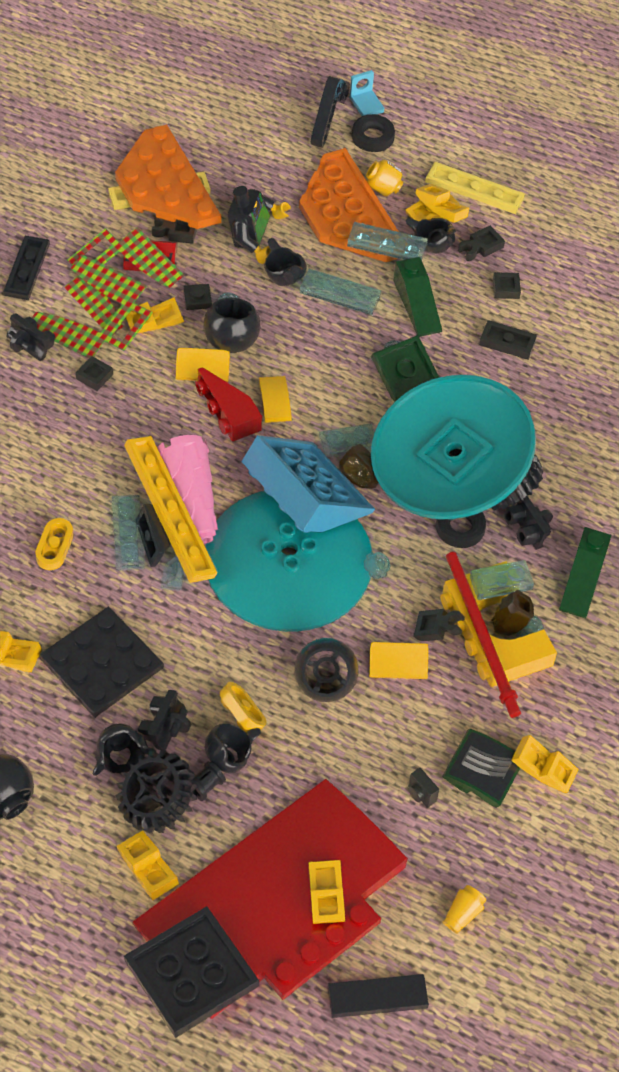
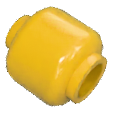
(384, 177)

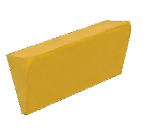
(191, 359)
(398, 660)

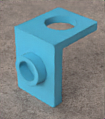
(364, 97)

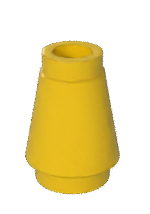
(465, 907)

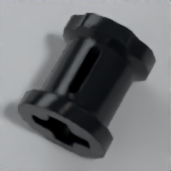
(207, 780)

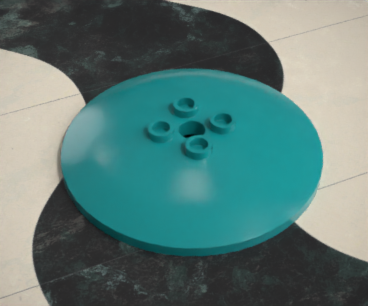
(446, 415)
(282, 589)

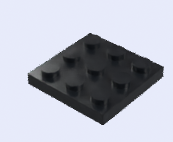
(101, 661)
(191, 971)

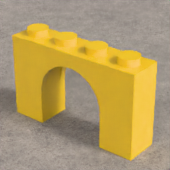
(517, 655)

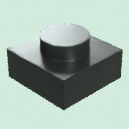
(506, 285)
(197, 296)
(94, 373)
(423, 788)

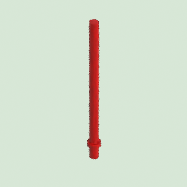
(507, 695)

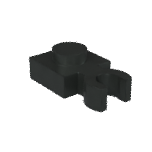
(176, 231)
(483, 241)
(434, 623)

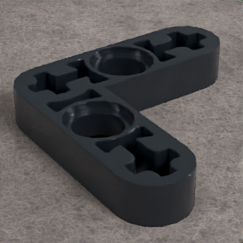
(334, 91)

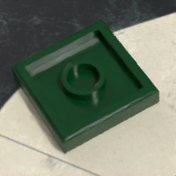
(404, 366)

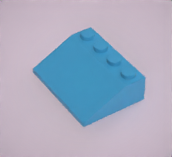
(305, 483)

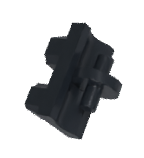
(26, 336)
(533, 522)
(168, 720)

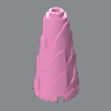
(191, 474)

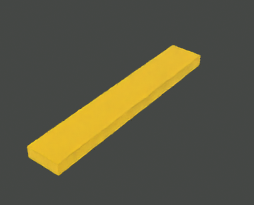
(170, 509)

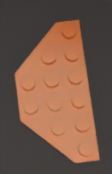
(162, 181)
(340, 197)

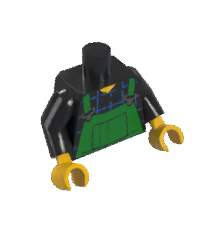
(249, 219)

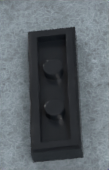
(26, 267)
(378, 995)

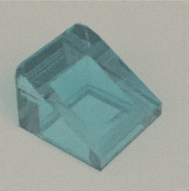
(173, 575)

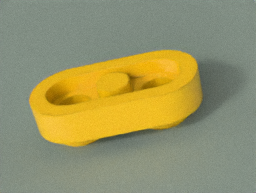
(53, 545)
(242, 707)

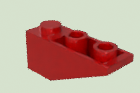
(234, 408)

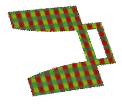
(138, 251)
(115, 286)

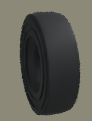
(370, 144)
(462, 539)

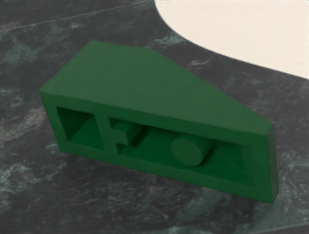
(417, 296)
(585, 572)

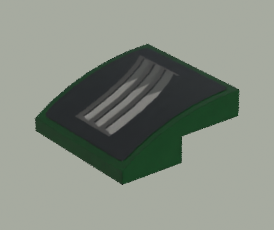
(482, 767)

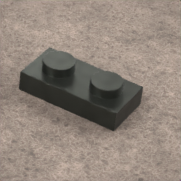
(508, 339)

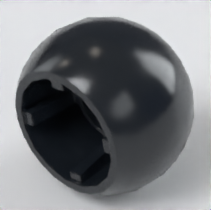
(232, 324)
(347, 682)
(15, 786)

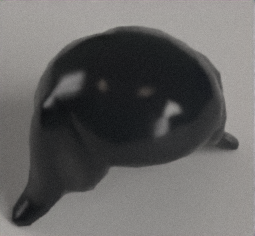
(437, 231)
(284, 265)
(229, 736)
(117, 738)

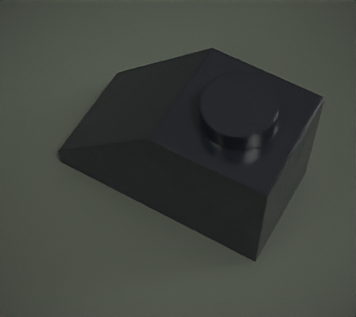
(152, 534)

